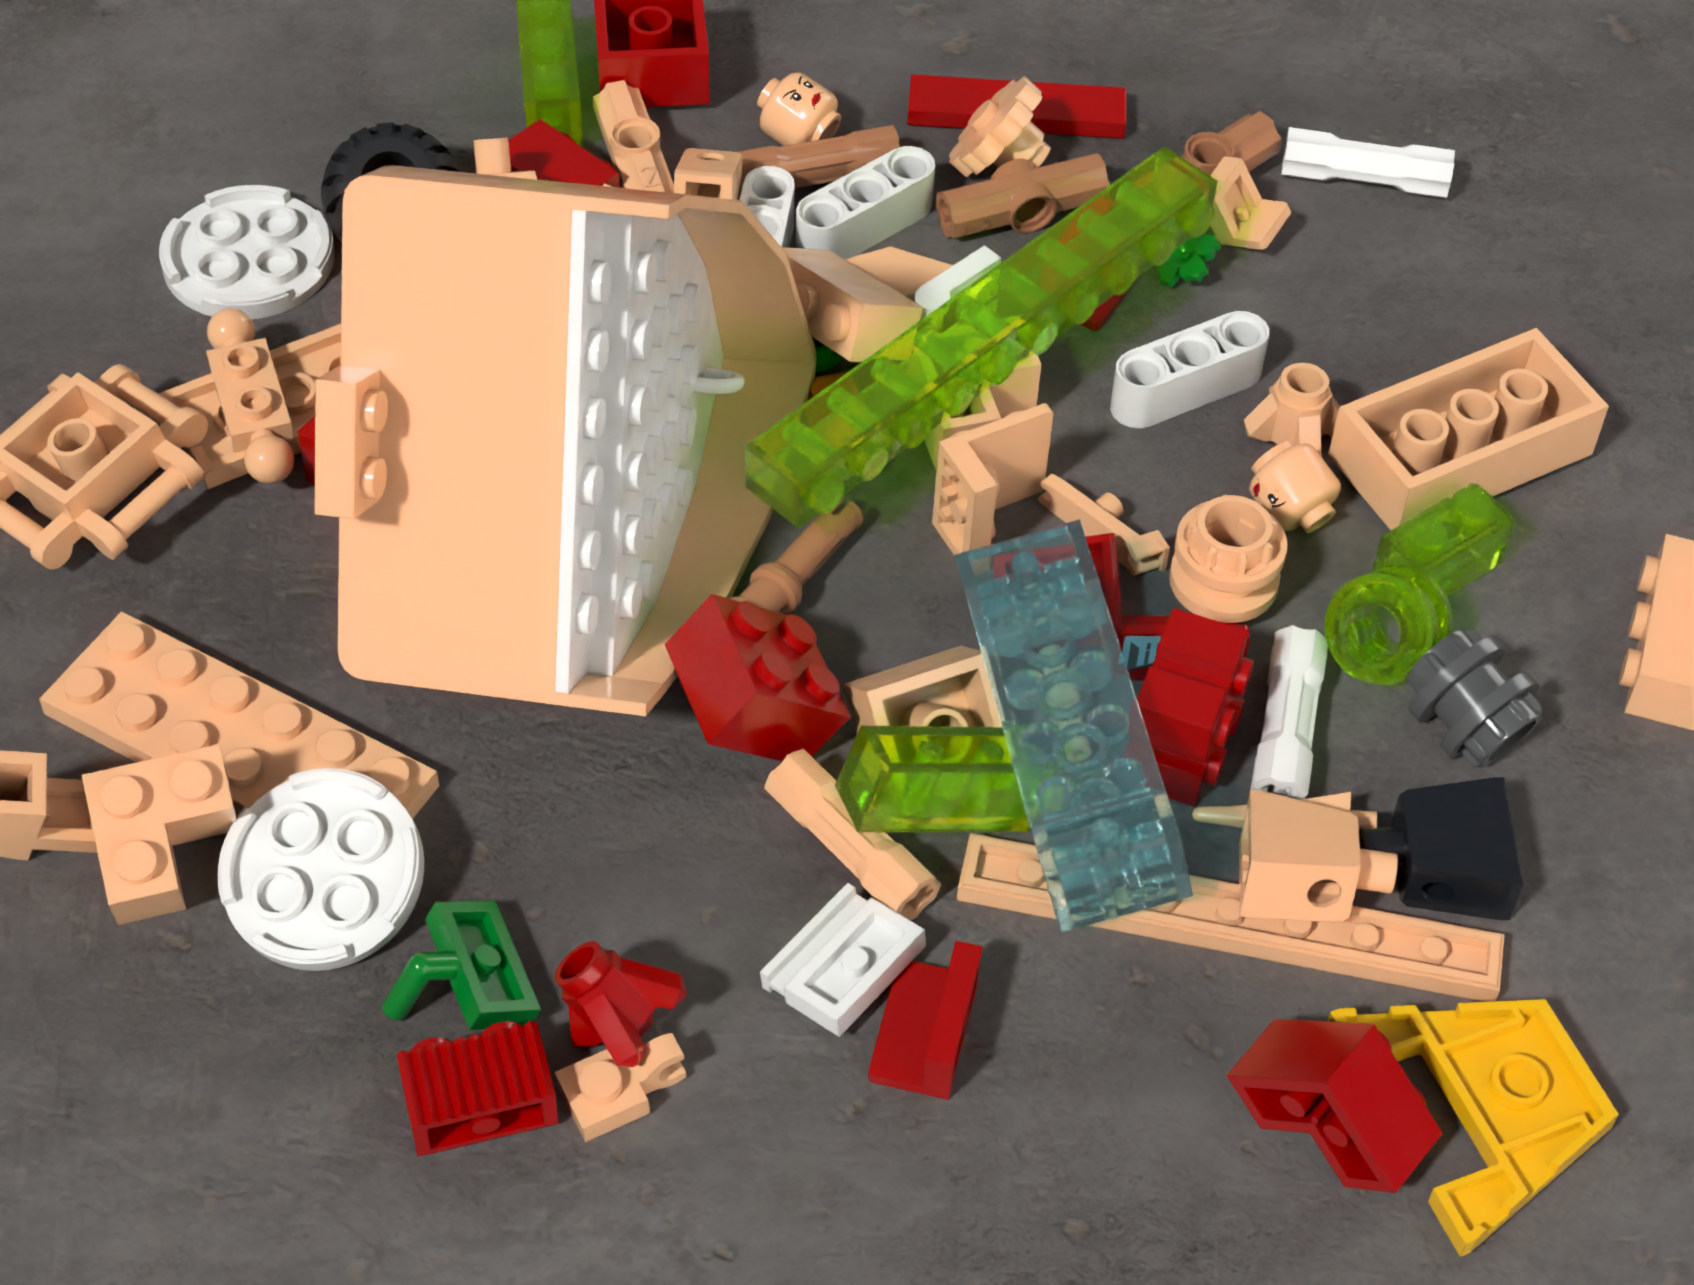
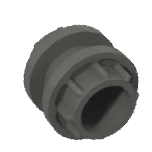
(1473, 697)

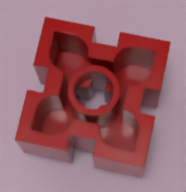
(1192, 700)

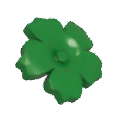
(1188, 260)

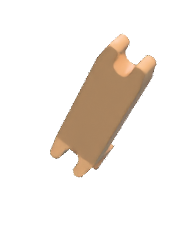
(1100, 517)

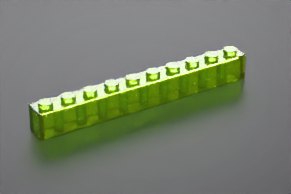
(978, 338)

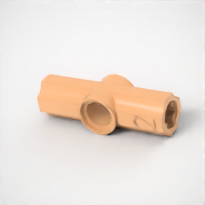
(631, 138)

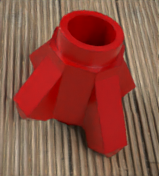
(614, 999)

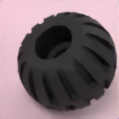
(371, 150)

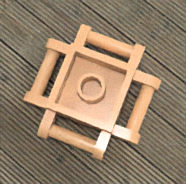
(86, 454)

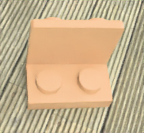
(987, 471)

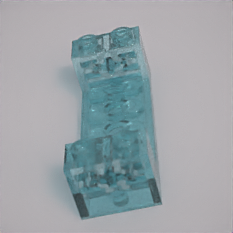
(1073, 727)

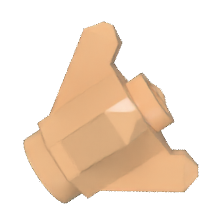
(1296, 408)

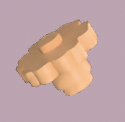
(1002, 131)

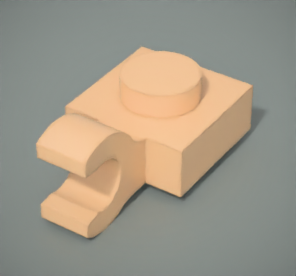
(612, 1095)

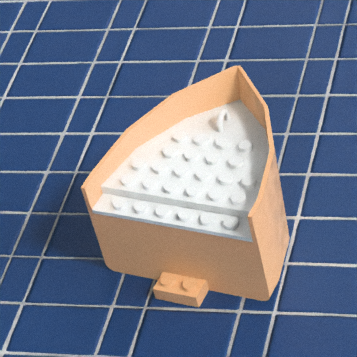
(546, 428)

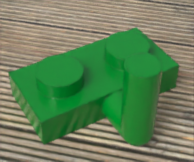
(478, 962)

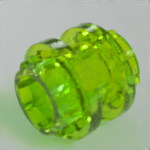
(1354, 626)

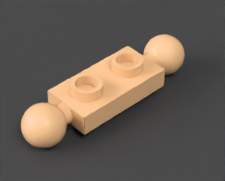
(250, 396)

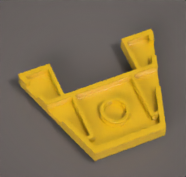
(1515, 1092)

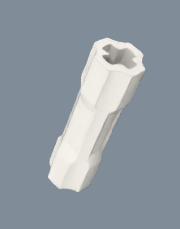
(1407, 168)
(1290, 712)

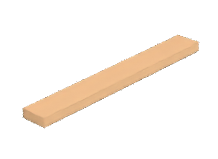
(1364, 946)

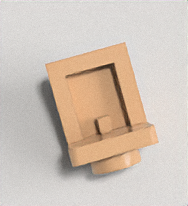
(1240, 212)

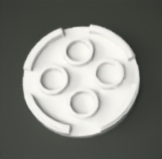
(247, 252)
(321, 870)

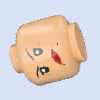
(798, 110)
(1295, 486)

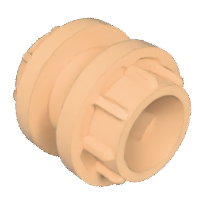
(1228, 559)

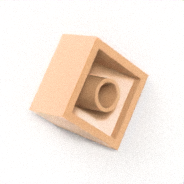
(930, 691)

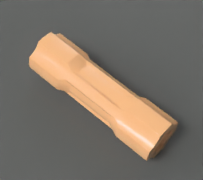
(874, 858)

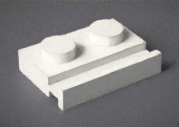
(843, 959)

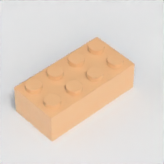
(1474, 421)

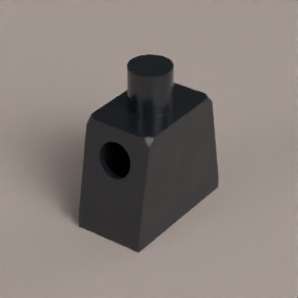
(1454, 848)

